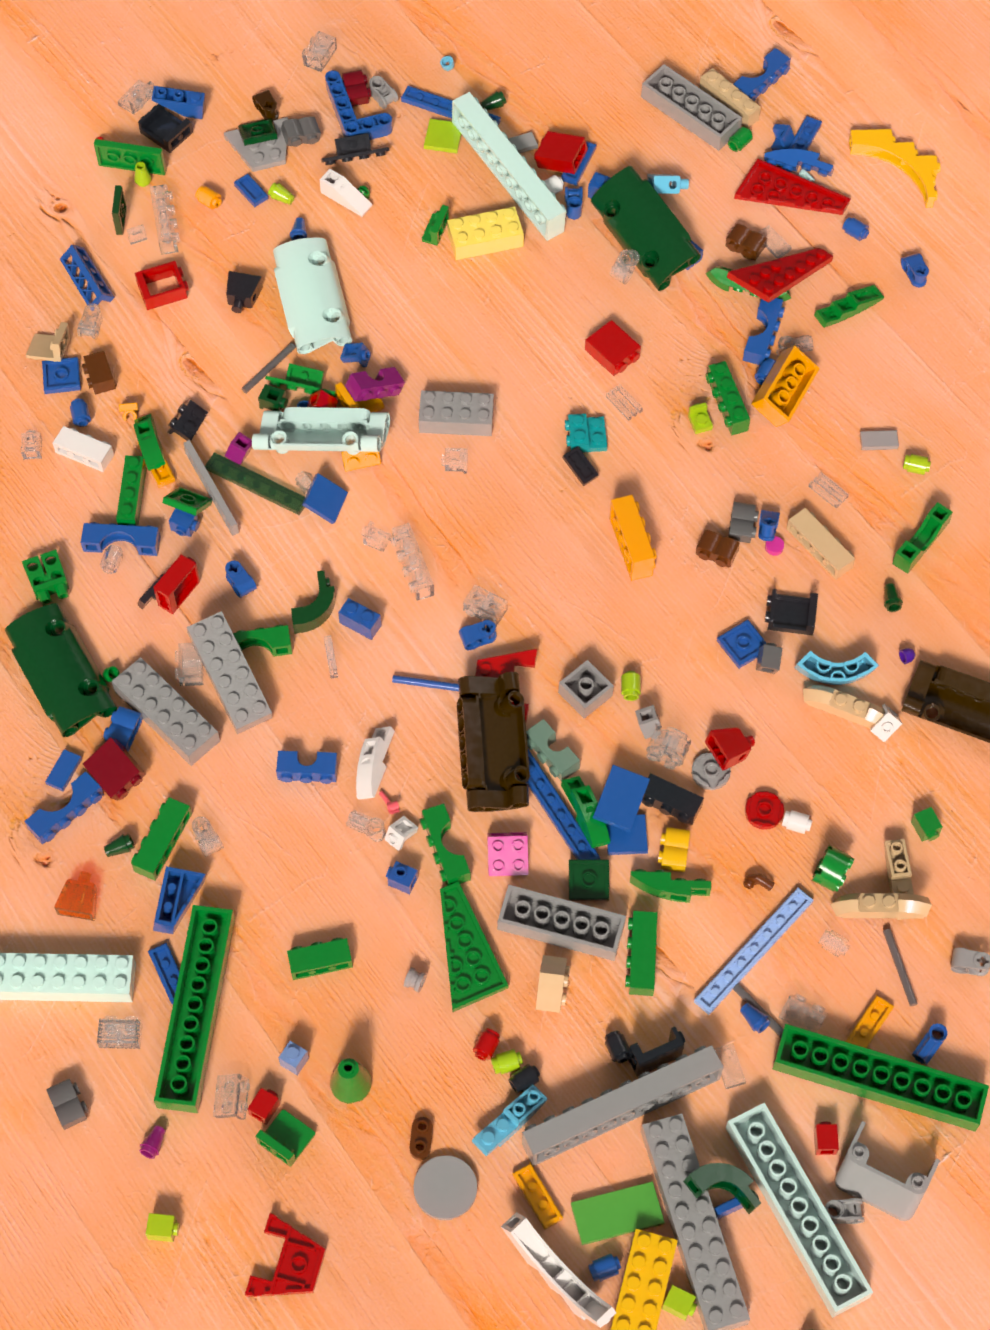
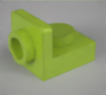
(699, 418)

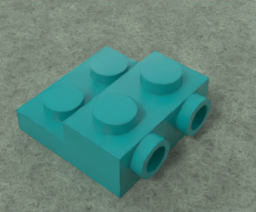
(586, 433)

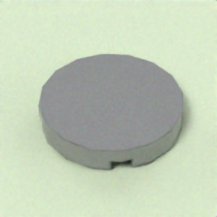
(708, 773)

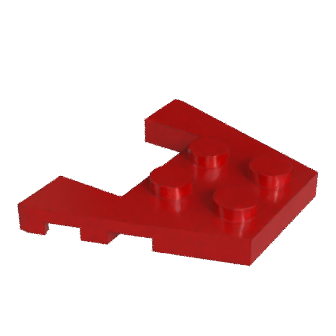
(501, 664)
(297, 1264)

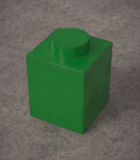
(927, 824)

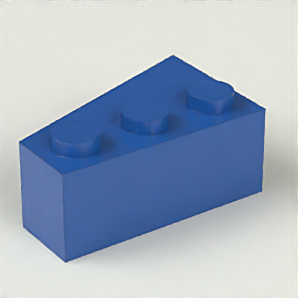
(175, 898)

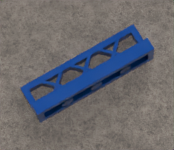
(88, 272)

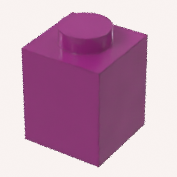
(239, 448)

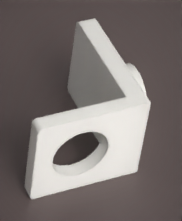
(886, 724)

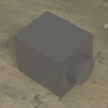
(769, 658)

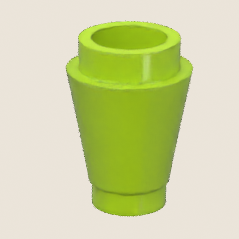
(142, 175)
(280, 193)

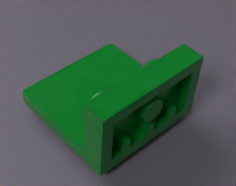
(286, 1137)

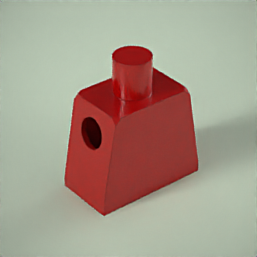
(729, 746)

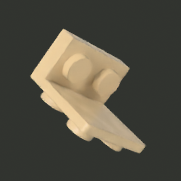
(50, 346)

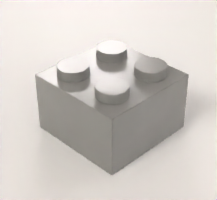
(585, 689)

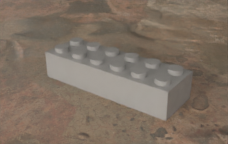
(691, 107)
(229, 672)
(166, 711)
(561, 922)

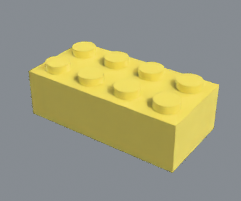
(485, 233)

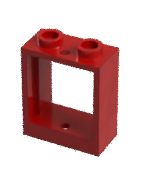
(158, 273)
(177, 584)

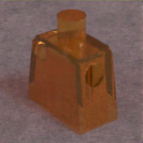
(78, 898)

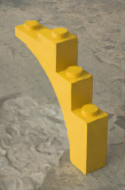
(903, 155)

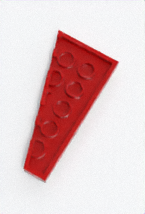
(779, 187)
(777, 276)

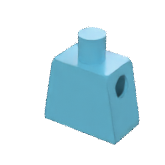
(661, 182)

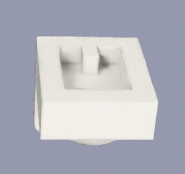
(400, 832)

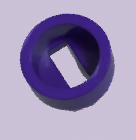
(906, 655)

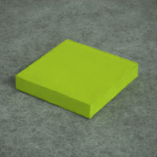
(442, 136)

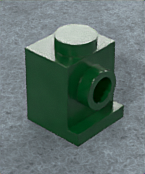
(272, 398)

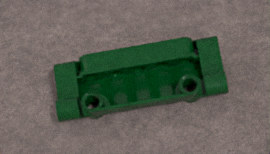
(646, 225)
(59, 668)

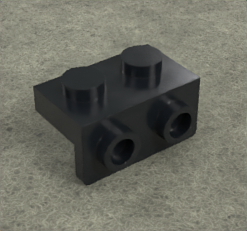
(188, 420)

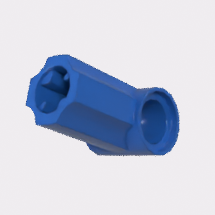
(929, 1044)

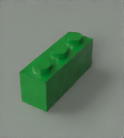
(319, 958)

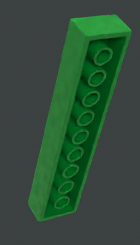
(194, 1009)
(881, 1077)

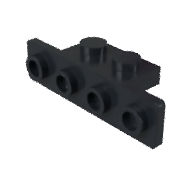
(352, 147)

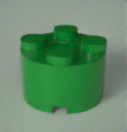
(832, 868)

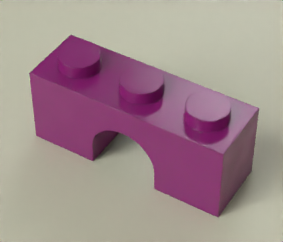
(363, 387)

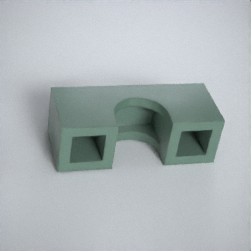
(560, 763)

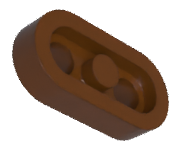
(421, 1137)

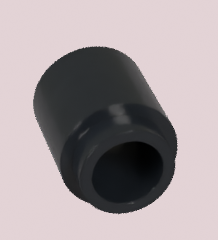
(617, 1046)
(524, 1078)

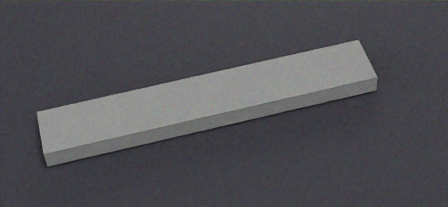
(211, 488)

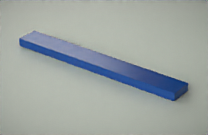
(559, 813)

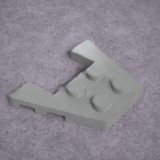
(263, 154)

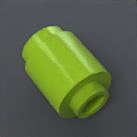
(916, 464)
(630, 686)
(506, 1061)

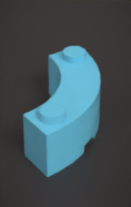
(836, 673)

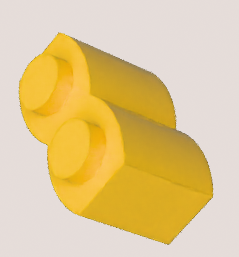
(675, 849)

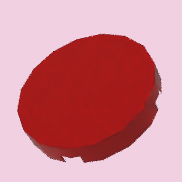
(764, 810)

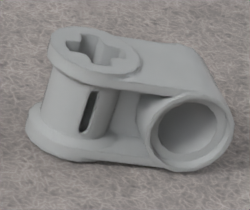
(382, 91)
(968, 962)
(848, 1211)

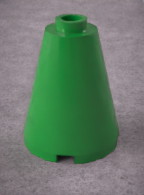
(350, 1081)

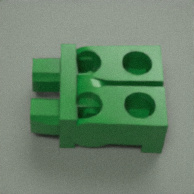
(46, 583)

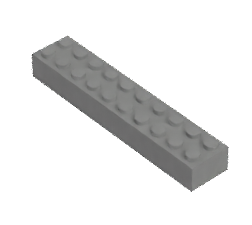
(621, 1105)
(694, 1226)

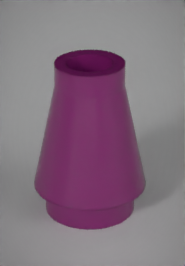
(152, 1143)

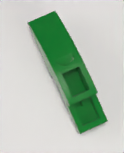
(149, 442)
(585, 804)
(661, 885)

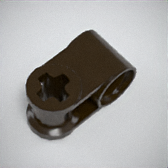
(266, 105)

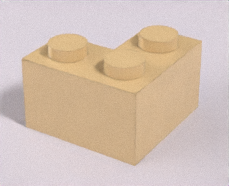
(552, 979)

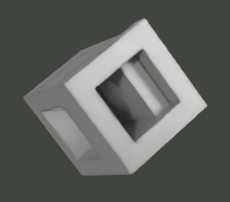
(648, 720)

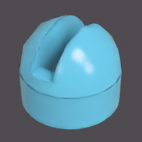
(444, 60)

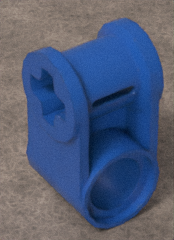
(573, 202)
(915, 269)
(768, 524)
(239, 579)
(476, 634)

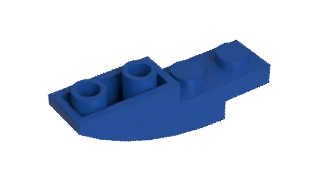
(793, 158)

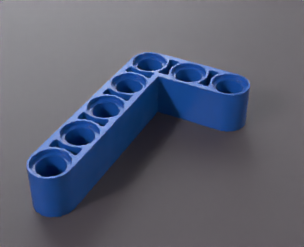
(376, 125)

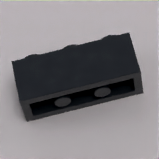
(672, 799)

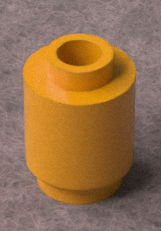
(208, 197)

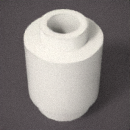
(554, 184)
(797, 821)

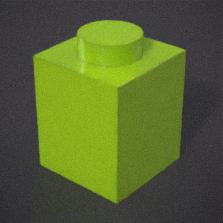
(162, 1227)
(680, 1303)

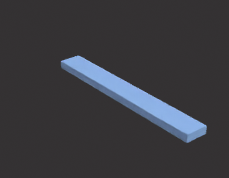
(753, 951)

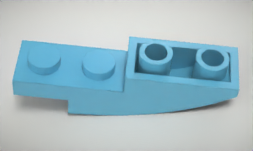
(510, 1121)

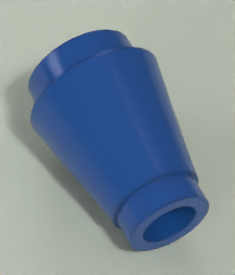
(298, 230)
(756, 1019)

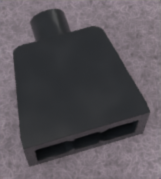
(242, 290)

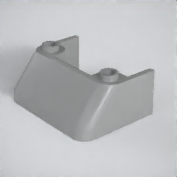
(878, 1188)

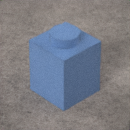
(293, 1058)

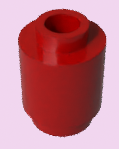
(486, 1044)

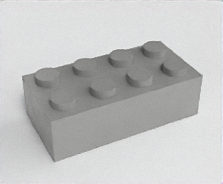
(456, 413)

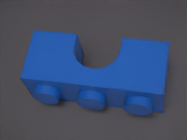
(322, 770)

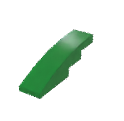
(849, 306)

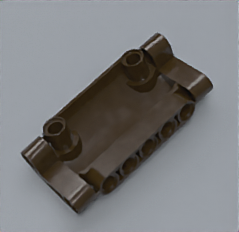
(957, 697)
(493, 743)

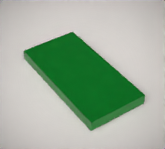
(126, 156)

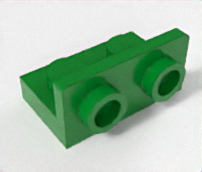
(436, 226)

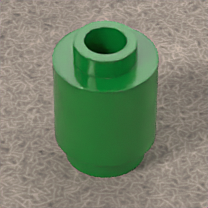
(740, 139)

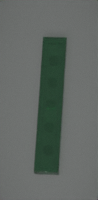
(255, 483)

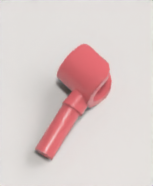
(393, 807)

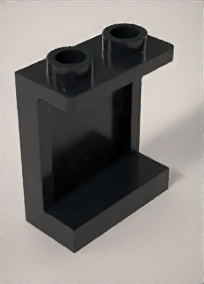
(164, 128)
(791, 613)
(654, 1058)

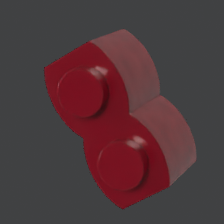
(355, 86)

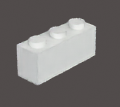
(83, 448)

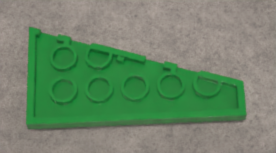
(470, 961)

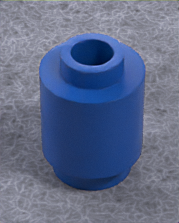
(855, 228)
(764, 370)
(80, 412)
(604, 1267)

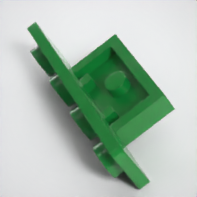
(301, 378)

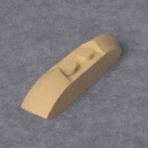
(843, 705)
(881, 906)

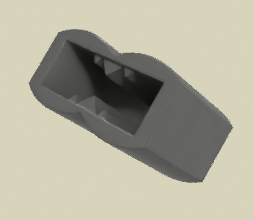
(300, 131)
(742, 522)
(66, 1103)

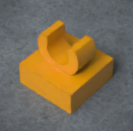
(129, 408)

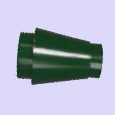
(494, 101)
(892, 599)
(120, 845)

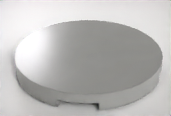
(445, 1187)

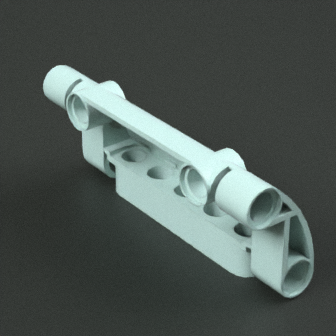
(311, 294)
(322, 430)

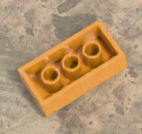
(785, 386)
(632, 537)

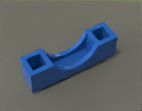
(774, 65)
(758, 346)
(98, 536)
(47, 824)

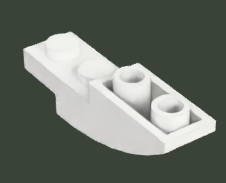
(370, 764)

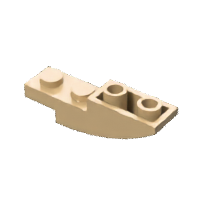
(898, 867)

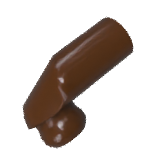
(758, 879)

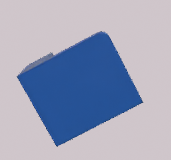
(784, 136)

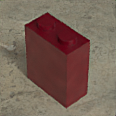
(114, 769)

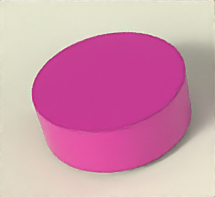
(775, 546)

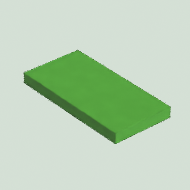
(617, 1213)

